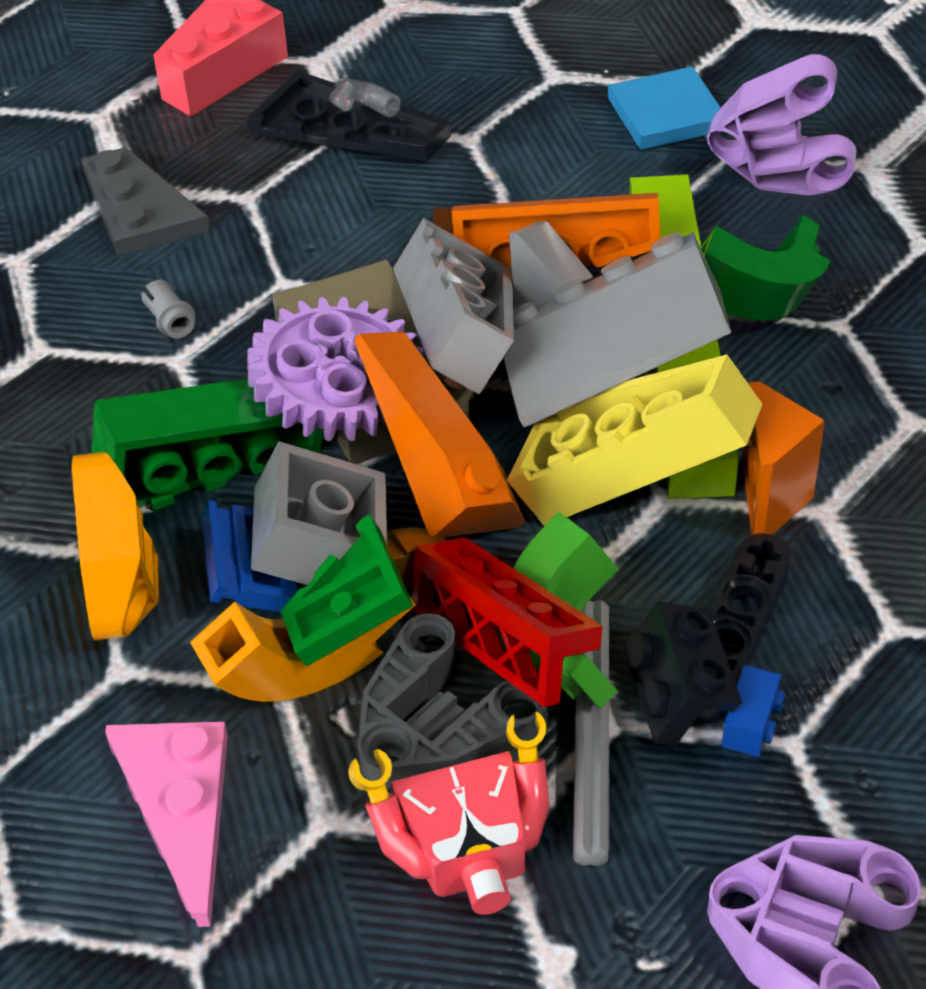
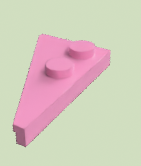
(179, 788)

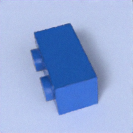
(751, 722)

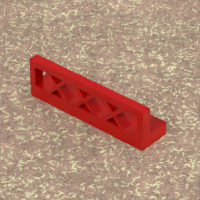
(507, 599)

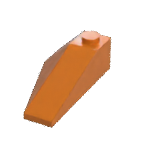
(441, 452)

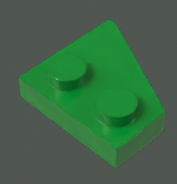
(346, 597)

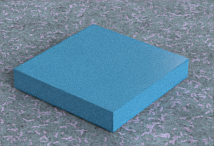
(664, 107)

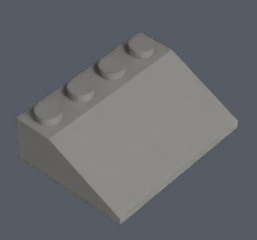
(613, 327)

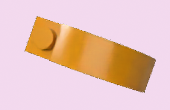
(258, 662)

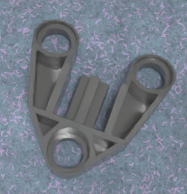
(426, 727)

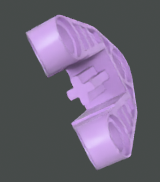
(767, 132)
(800, 900)

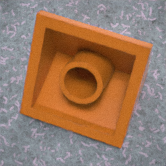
(780, 460)

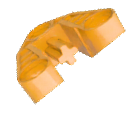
(114, 548)

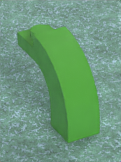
(574, 569)

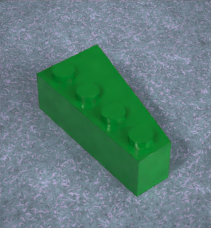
(190, 438)

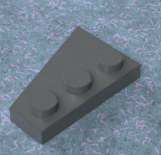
(138, 203)

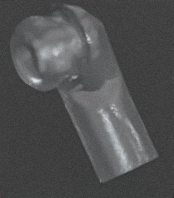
(367, 93)

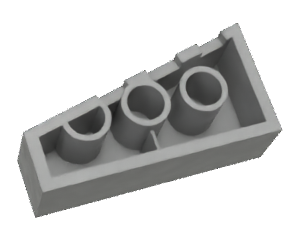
(457, 304)

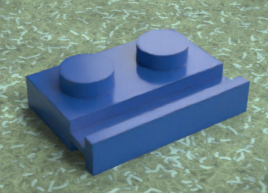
(228, 561)

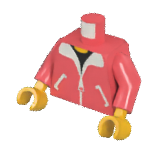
(464, 821)

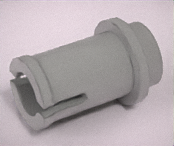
(172, 315)

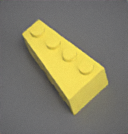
(634, 436)

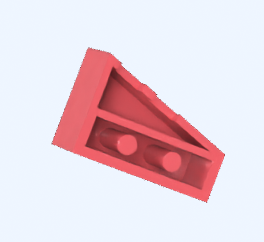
(218, 52)

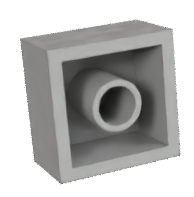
(310, 510)

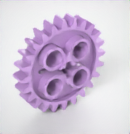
(314, 370)

